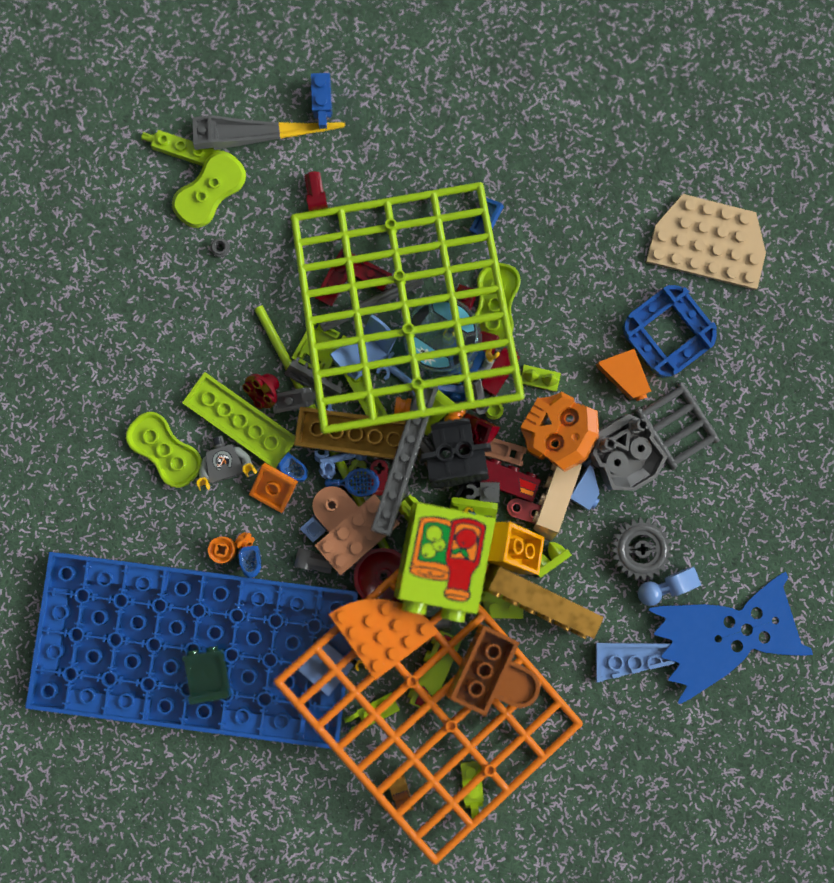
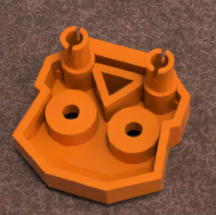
(574, 438)

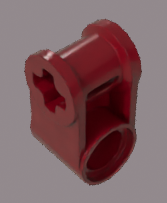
(383, 476)

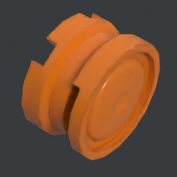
(222, 549)

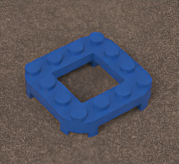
(691, 314)

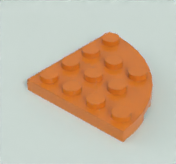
(381, 632)

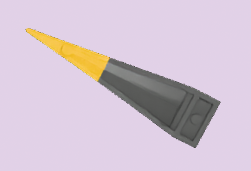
(227, 132)

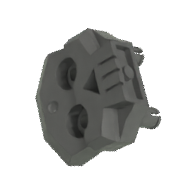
(633, 467)

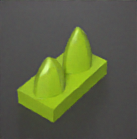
(540, 378)
(557, 554)

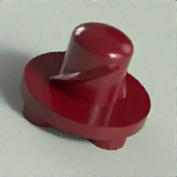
(262, 389)

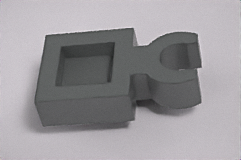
(487, 491)

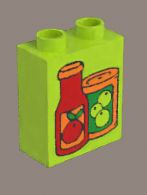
(444, 561)

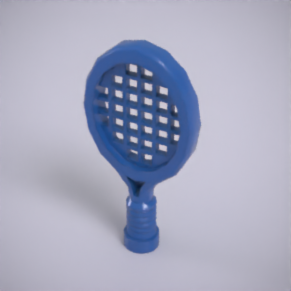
(337, 483)

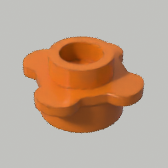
(244, 540)

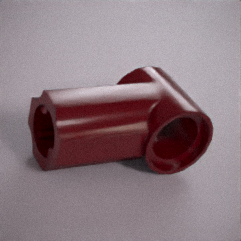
(315, 195)

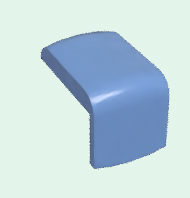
(375, 350)

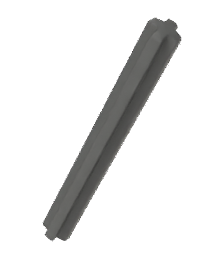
(378, 299)

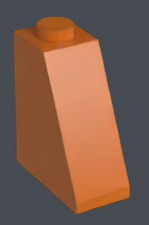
(626, 374)

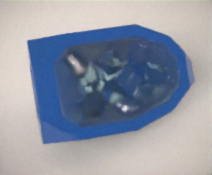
(292, 467)
(250, 561)

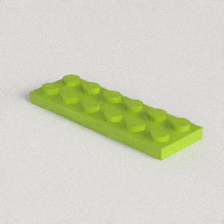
(240, 420)

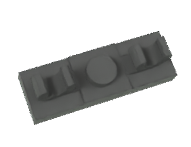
(305, 377)

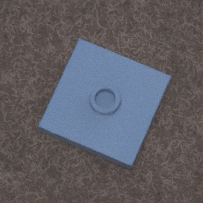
(315, 668)

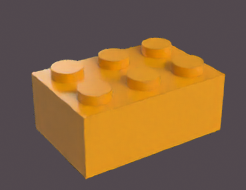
(516, 548)

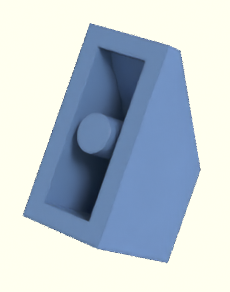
(586, 490)

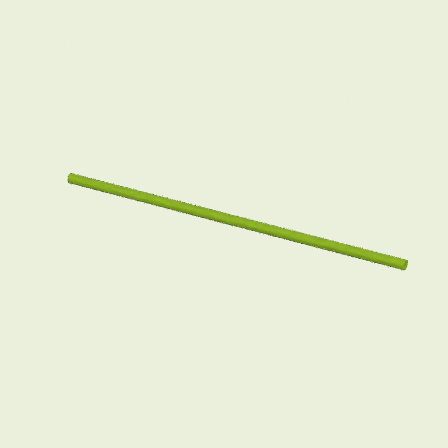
(286, 361)

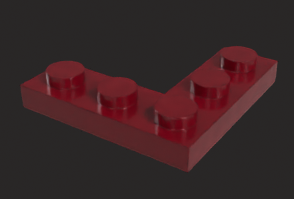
(338, 276)

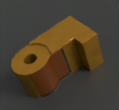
(400, 792)

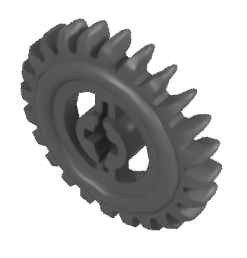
(623, 549)

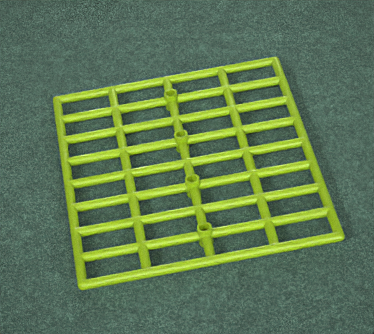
(408, 329)

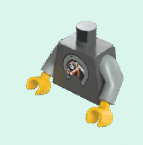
(223, 463)

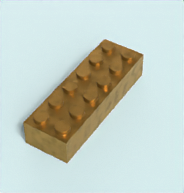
(371, 441)
(546, 603)

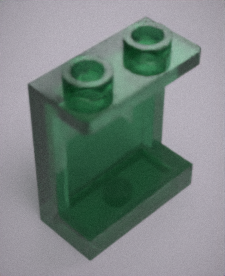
(207, 675)

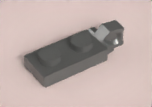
(294, 400)

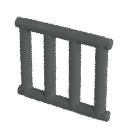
(702, 421)

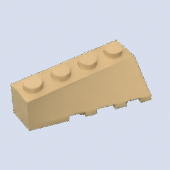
(555, 501)

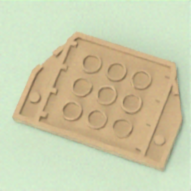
(709, 242)

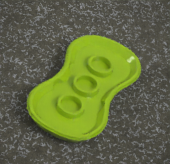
(218, 179)
(489, 302)
(152, 438)

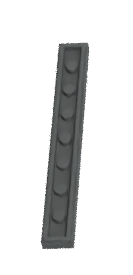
(402, 467)

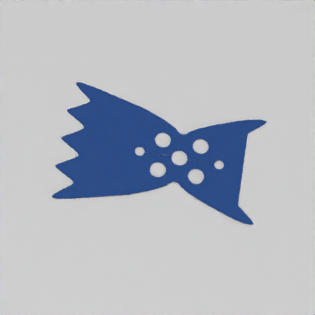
(706, 661)

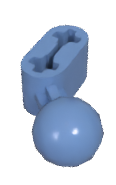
(676, 584)

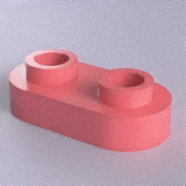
(525, 509)

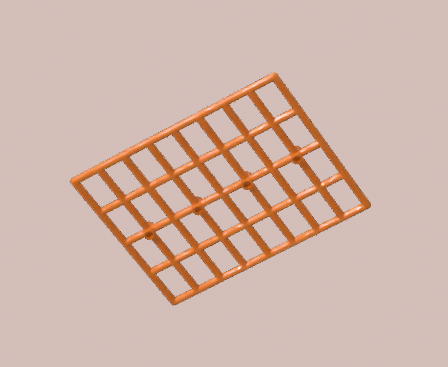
(449, 725)

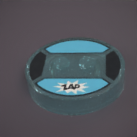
(442, 338)

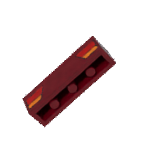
(512, 481)

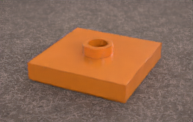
(273, 488)

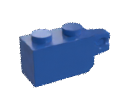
(321, 98)

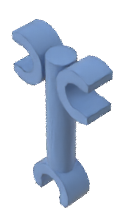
(395, 371)
(328, 461)

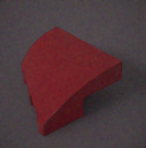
(481, 429)

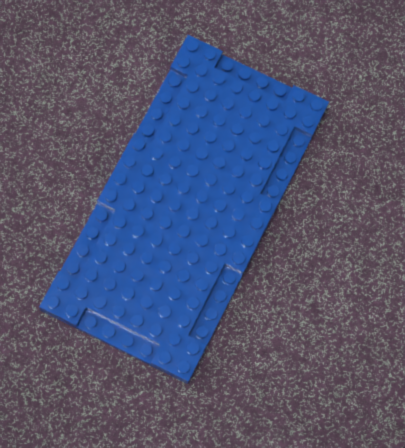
(119, 633)

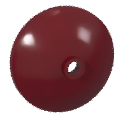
(369, 570)

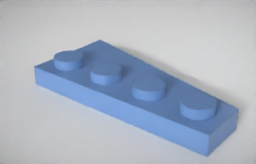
(628, 658)

